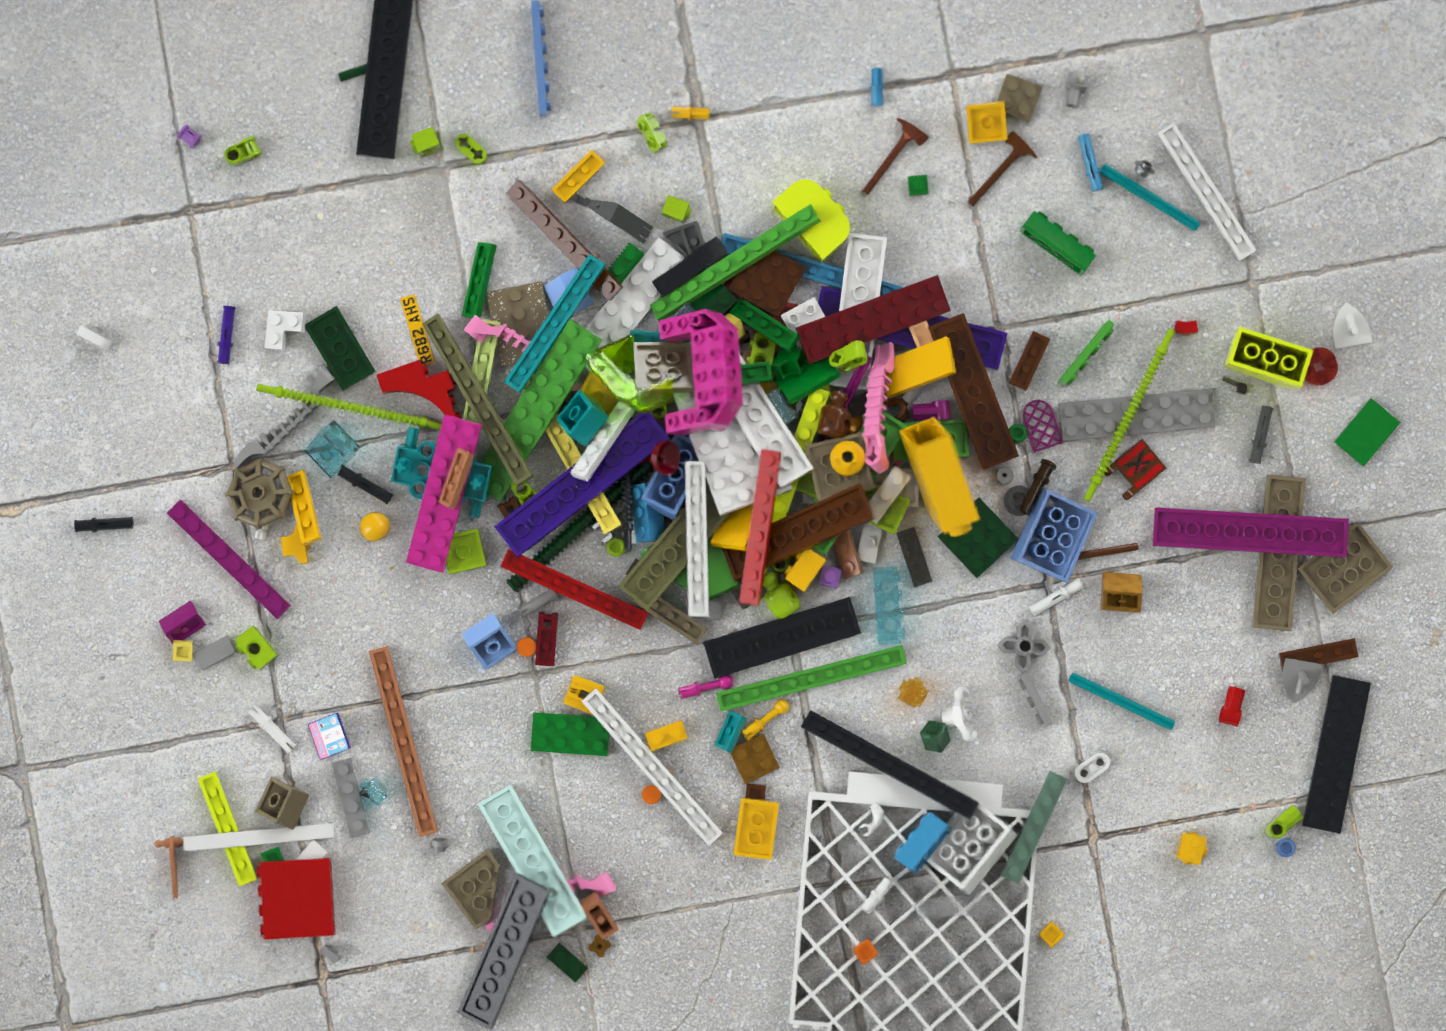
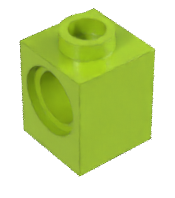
(676, 209)

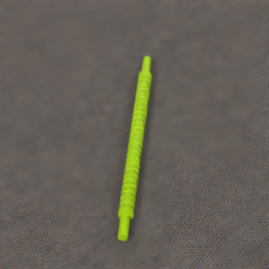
(280, 392)
(1097, 478)

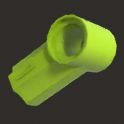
(1285, 822)

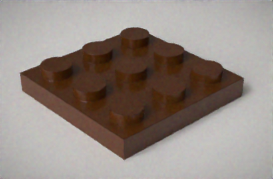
(768, 282)

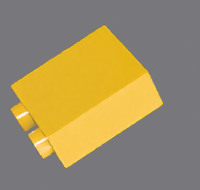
(939, 476)

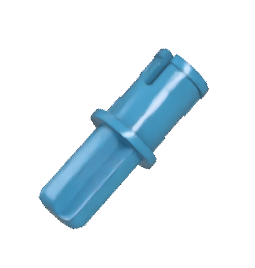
(877, 86)

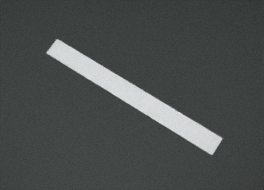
(257, 837)

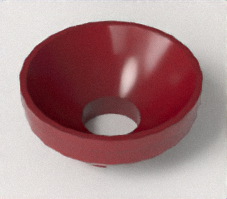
(669, 457)

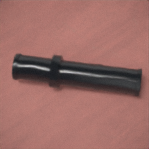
(364, 484)
(103, 524)

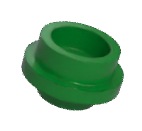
(1018, 433)

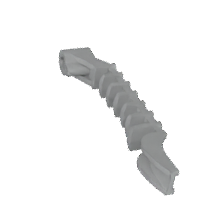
(319, 380)

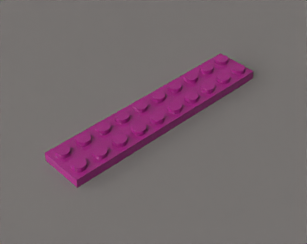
(1250, 532)

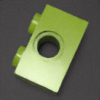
(266, 653)

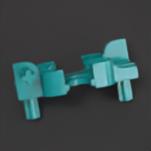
(410, 457)

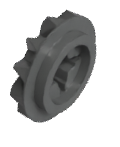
(1009, 500)

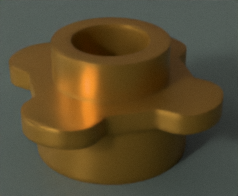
(604, 946)

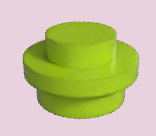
(615, 547)

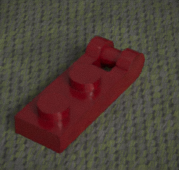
(546, 639)

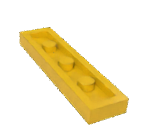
(304, 508)

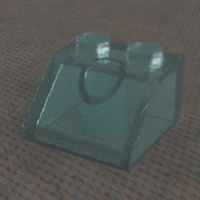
(332, 448)

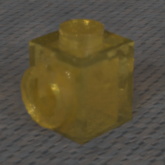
(912, 692)

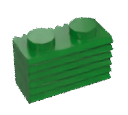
(626, 262)

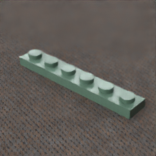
(1034, 827)

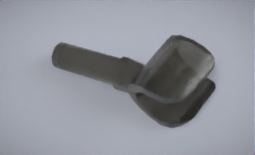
(1241, 387)

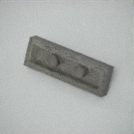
(914, 557)

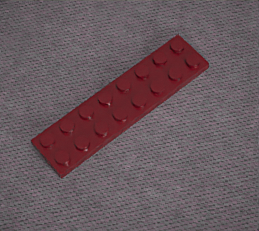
(873, 318)

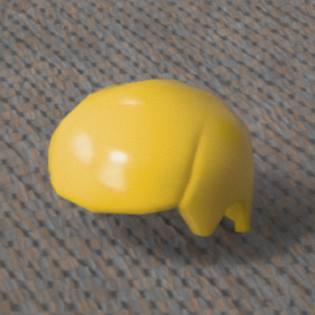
(374, 526)

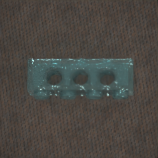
(881, 575)

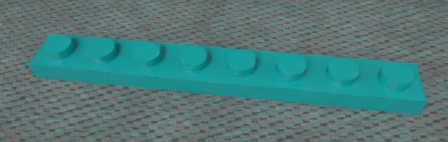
(554, 323)

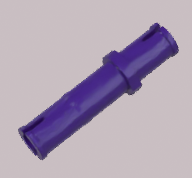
(226, 335)

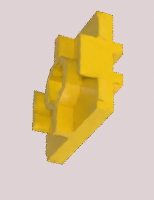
(580, 683)

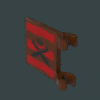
(1138, 467)

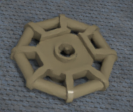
(249, 489)

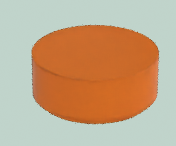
(526, 647)
(651, 794)

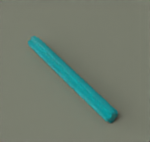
(1149, 197)
(1121, 701)

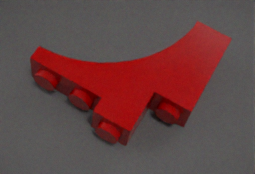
(412, 379)

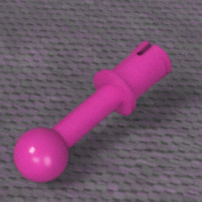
(724, 682)

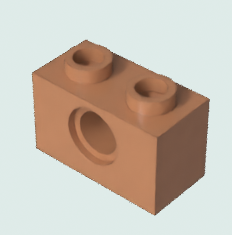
(599, 915)

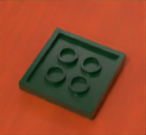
(983, 543)

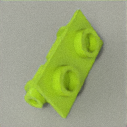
(655, 140)

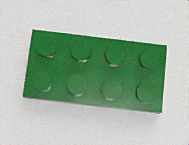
(569, 734)

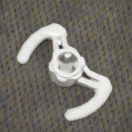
(959, 715)

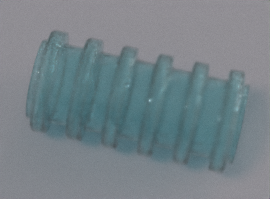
(781, 406)

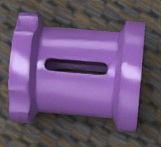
(189, 136)

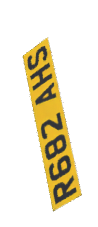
(416, 329)

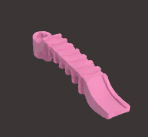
(480, 330)
(874, 441)
(601, 885)

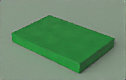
(811, 379)
(1366, 432)

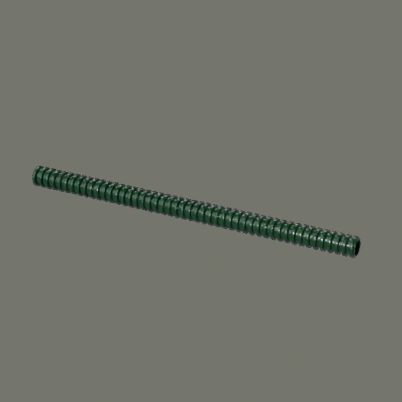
(582, 523)

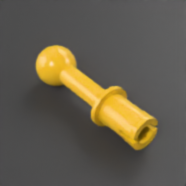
(780, 707)

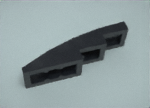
(689, 266)

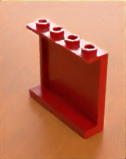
(296, 898)

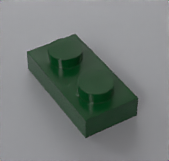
(567, 962)

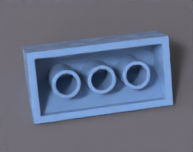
(667, 492)

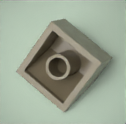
(282, 803)

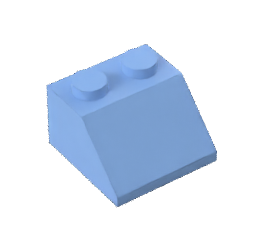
(489, 641)

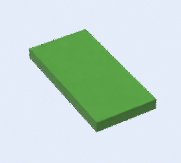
(957, 431)

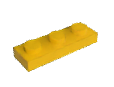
(578, 176)

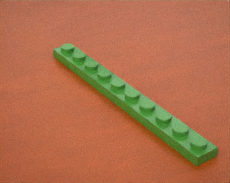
(736, 262)
(811, 678)

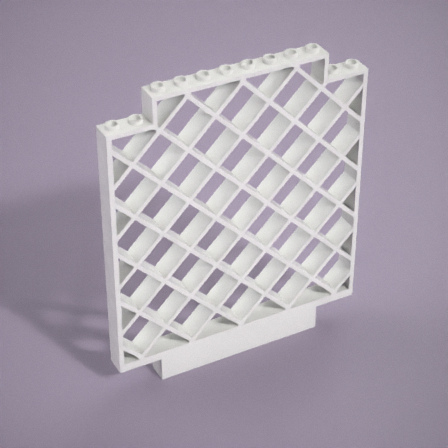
(885, 790)

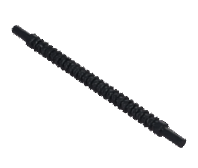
(627, 526)

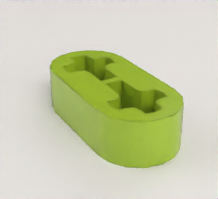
(468, 152)

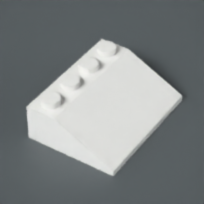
(971, 848)

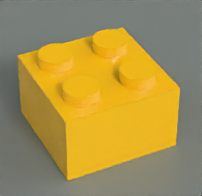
(804, 570)

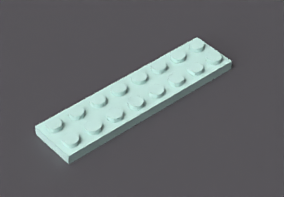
(532, 858)

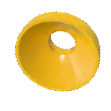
(852, 467)

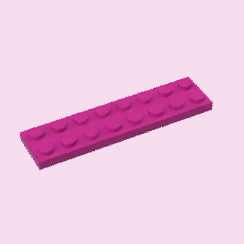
(436, 521)

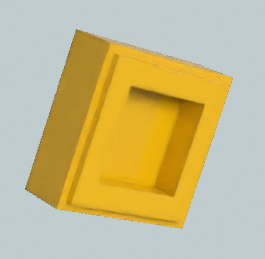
(1051, 934)

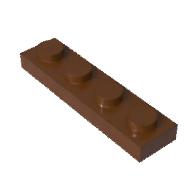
(1323, 653)

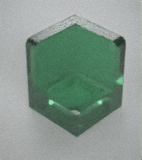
(935, 736)

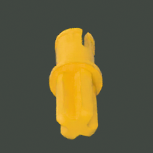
(690, 113)

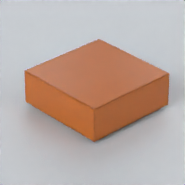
(865, 951)

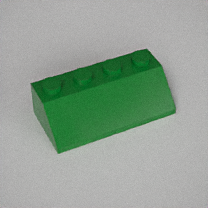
(1058, 243)

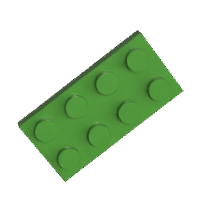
(1082, 360)

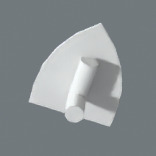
(1350, 328)

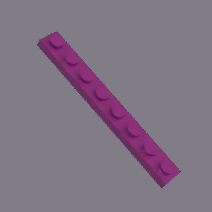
(228, 559)

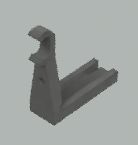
(617, 216)

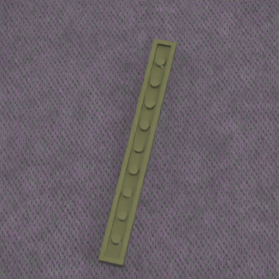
(478, 400)

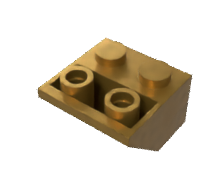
(1121, 592)

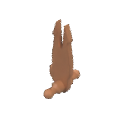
(172, 843)

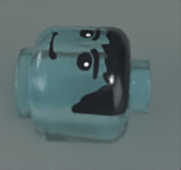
(373, 791)

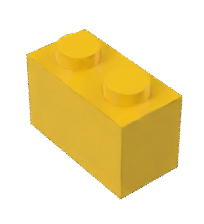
(666, 735)

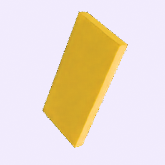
(921, 367)

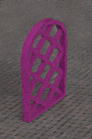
(1039, 420)

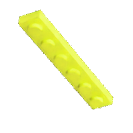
(226, 823)

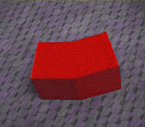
(1185, 328)

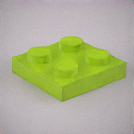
(466, 552)

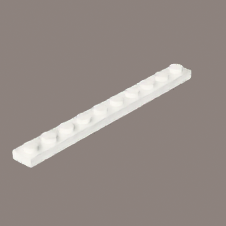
(652, 767)

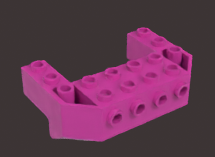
(714, 370)

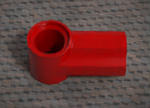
(1231, 710)

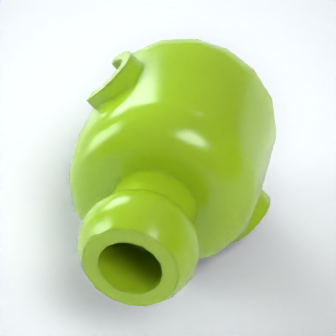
(780, 597)

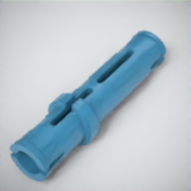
(1090, 162)

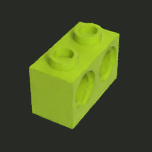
(425, 142)
(762, 354)

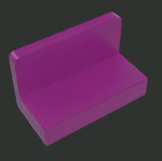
(182, 622)

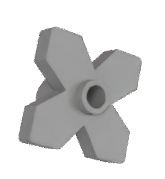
(1023, 657)

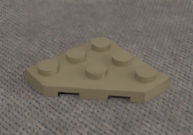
(475, 888)

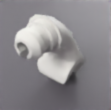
(878, 814)

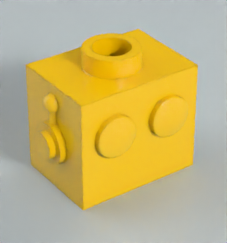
(1191, 848)

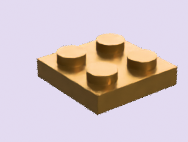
(754, 758)

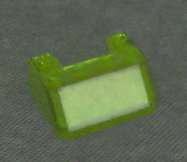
(612, 365)

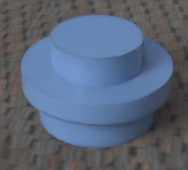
(1285, 847)

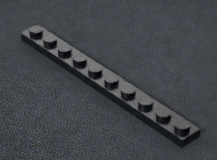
(890, 765)

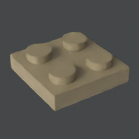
(1019, 97)

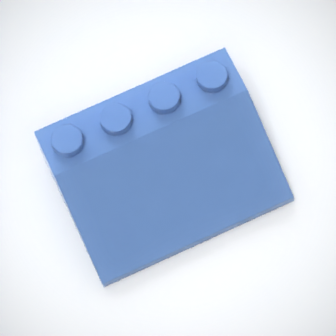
(1054, 535)

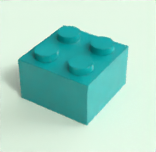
(582, 417)

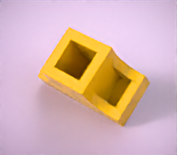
(293, 547)

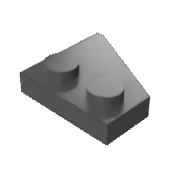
(686, 237)

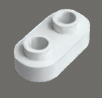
(1092, 768)

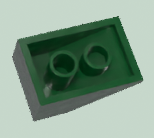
(716, 300)

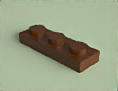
(1029, 361)

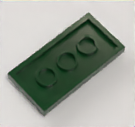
(339, 348)

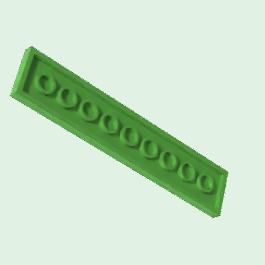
(542, 399)

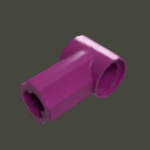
(936, 409)

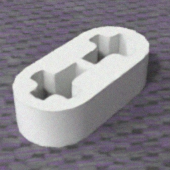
(94, 338)

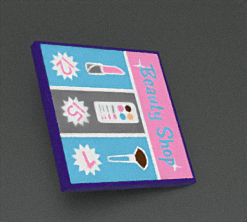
(329, 736)

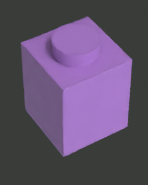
(829, 576)

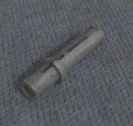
(1255, 457)

